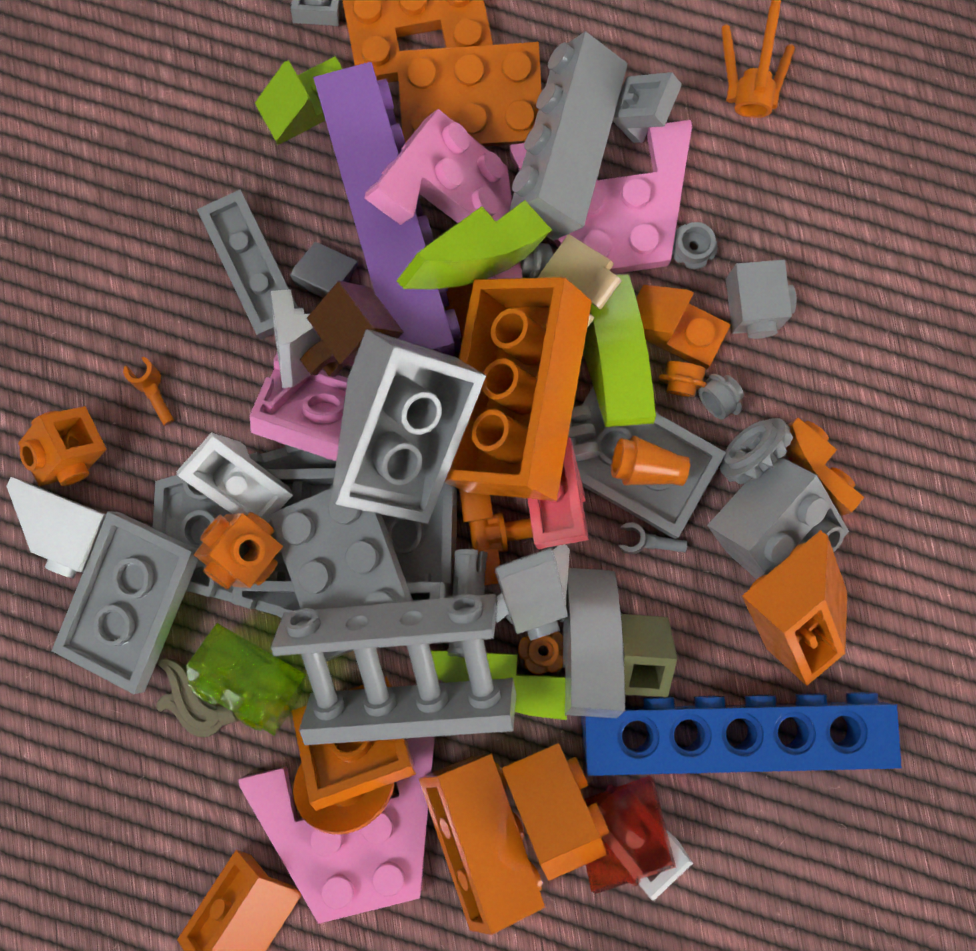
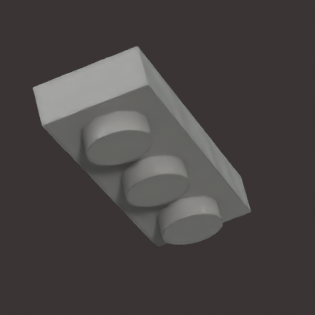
(245, 258)

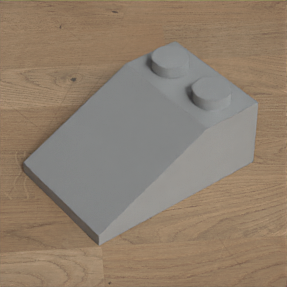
(401, 426)

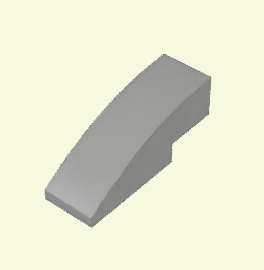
(593, 645)

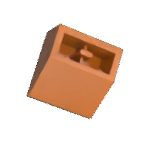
(802, 609)

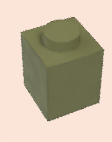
(648, 655)

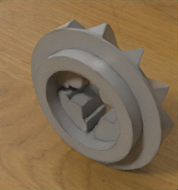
(755, 450)

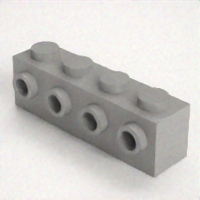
(570, 133)

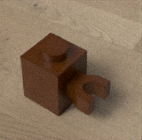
(341, 324)

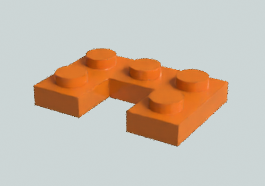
(378, 24)

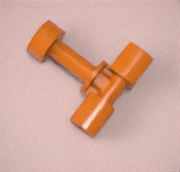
(489, 530)

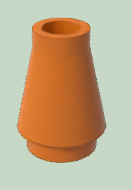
(647, 464)

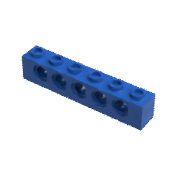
(869, 743)

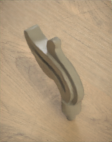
(192, 712)

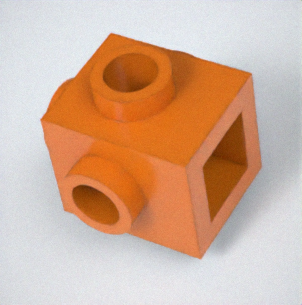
(61, 446)
(221, 550)

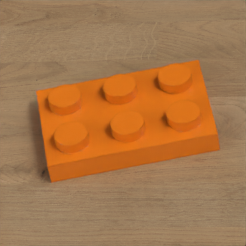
(480, 87)

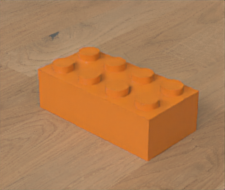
(531, 349)

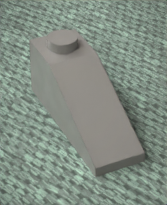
(533, 594)

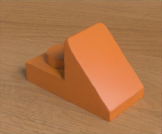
(680, 326)

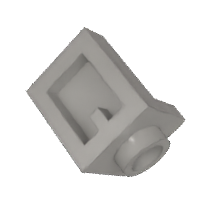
(645, 103)

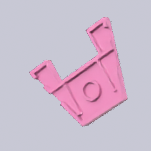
(447, 171)
(636, 215)
(301, 415)
(354, 869)

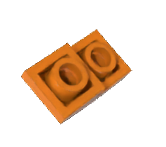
(812, 451)

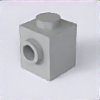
(759, 298)

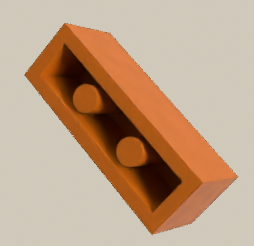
(482, 843)

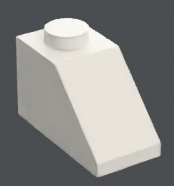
(55, 526)

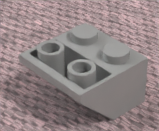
(775, 516)

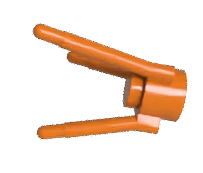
(756, 91)

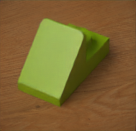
(292, 101)

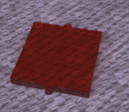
(636, 836)

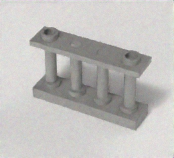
(399, 711)

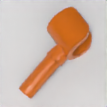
(149, 385)

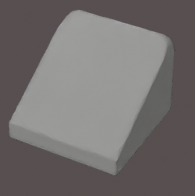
(322, 269)

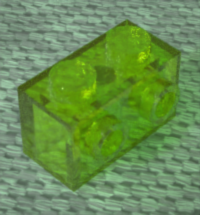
(244, 680)

